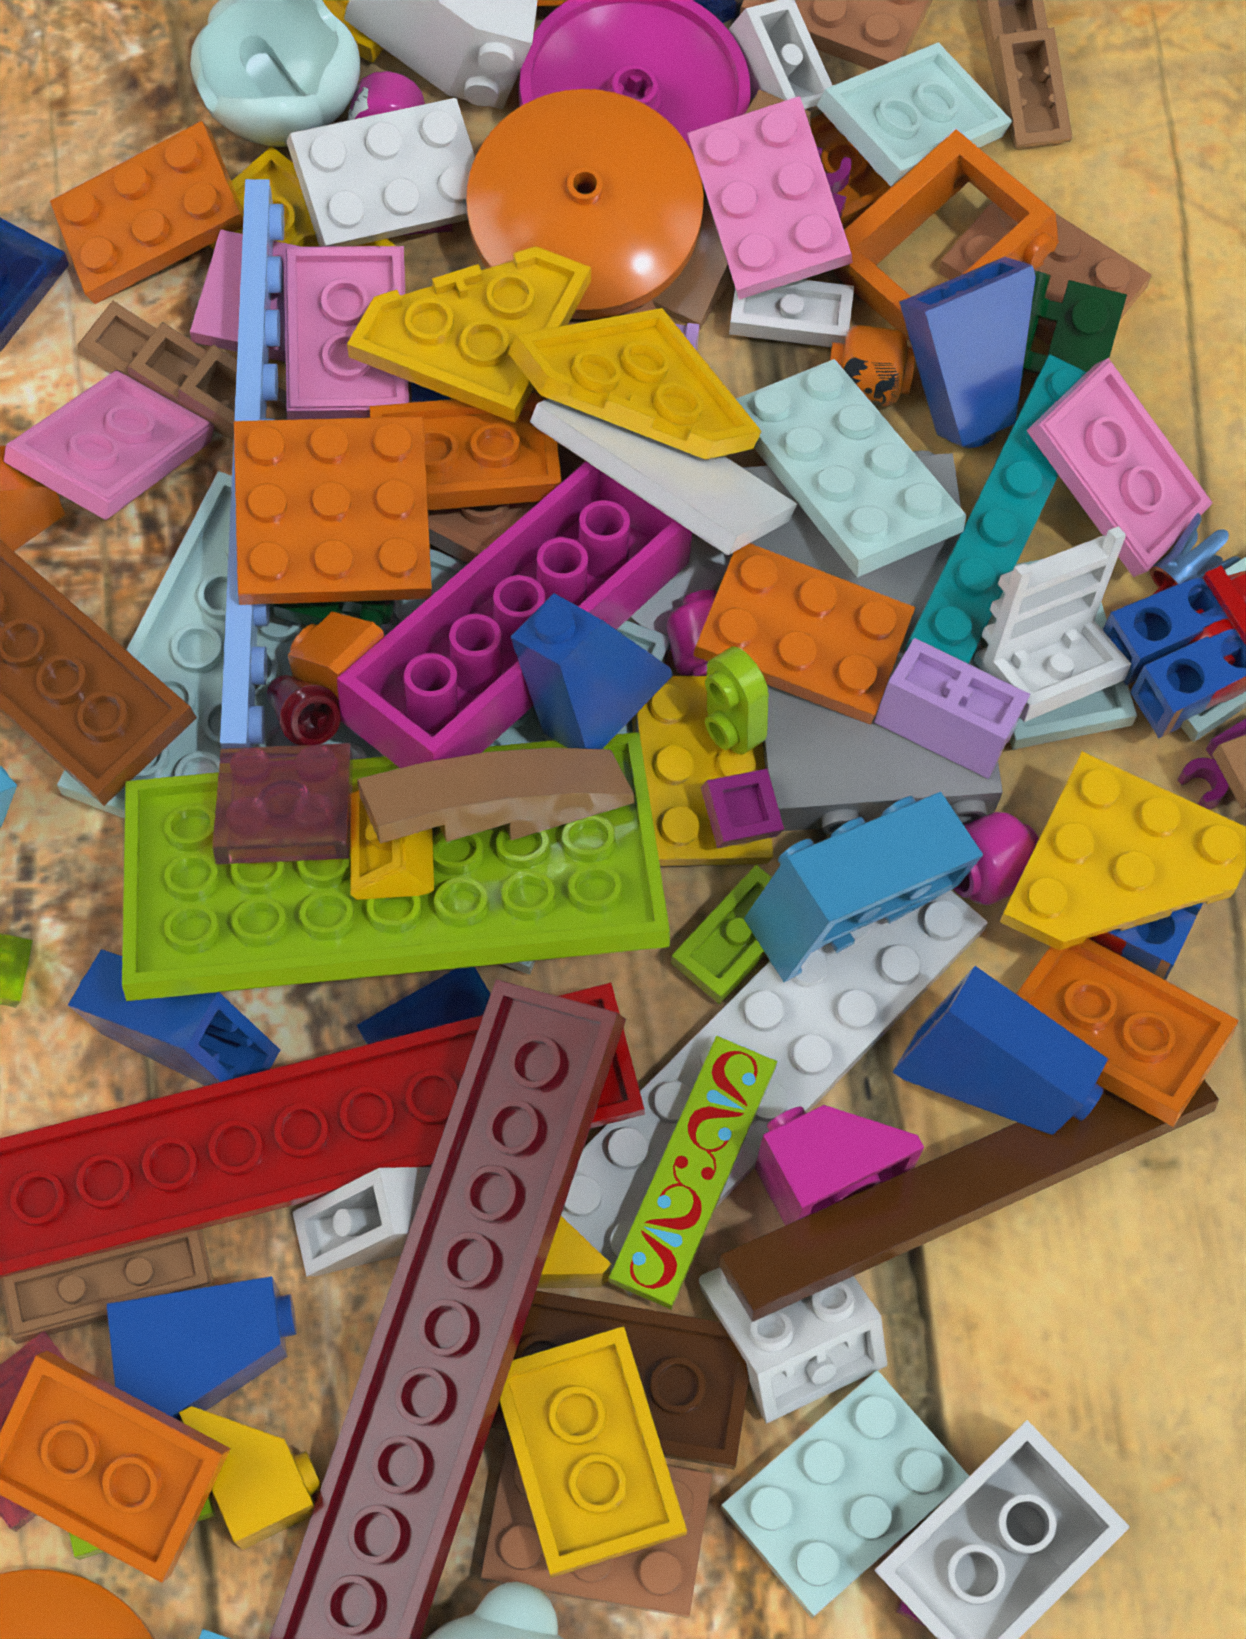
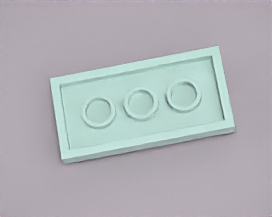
(850, 468)

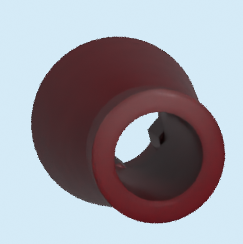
(304, 710)

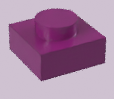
(742, 808)

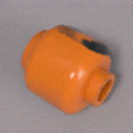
(877, 362)

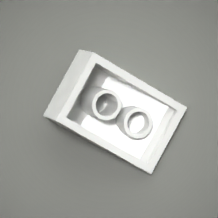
(456, 45)
(1003, 1544)

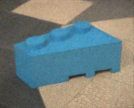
(860, 878)

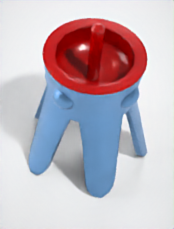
(1186, 564)

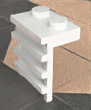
(1048, 630)

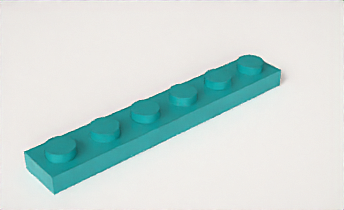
(995, 527)

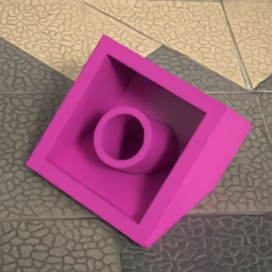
(827, 1157)

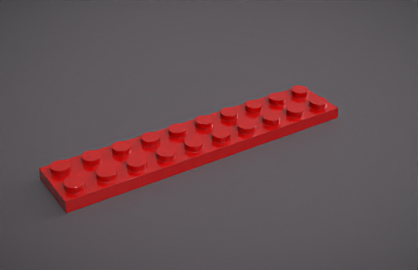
(247, 1144)

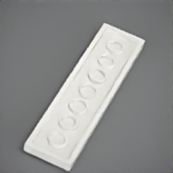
(809, 1025)

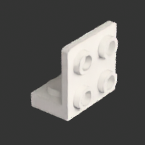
(802, 1347)

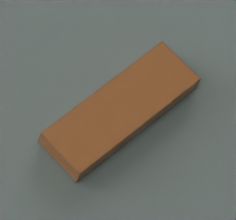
(80, 1289)

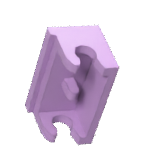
(951, 707)

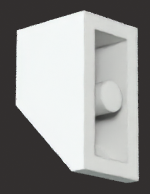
(780, 53)
(360, 1220)

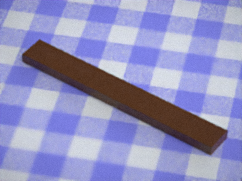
(935, 1201)

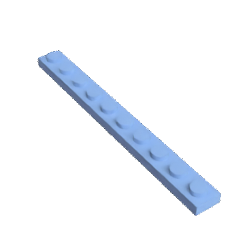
(255, 385)

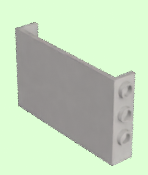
(833, 765)

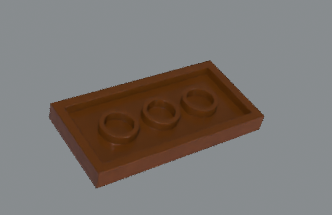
(684, 1362)

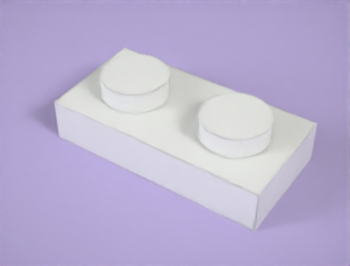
(795, 313)

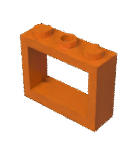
(919, 197)

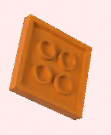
(331, 510)

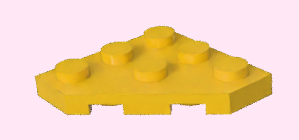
(464, 324)
(639, 377)
(1121, 858)

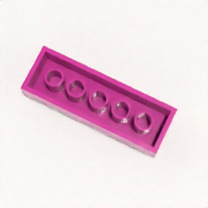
(450, 671)

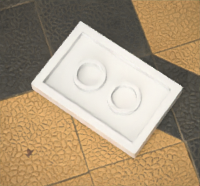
(384, 173)

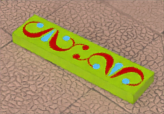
(693, 1172)

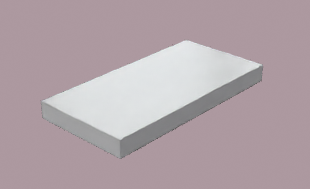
(705, 496)

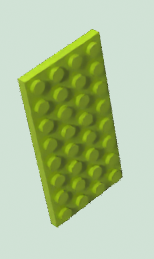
(294, 922)

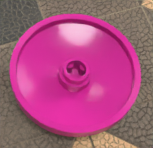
(650, 50)

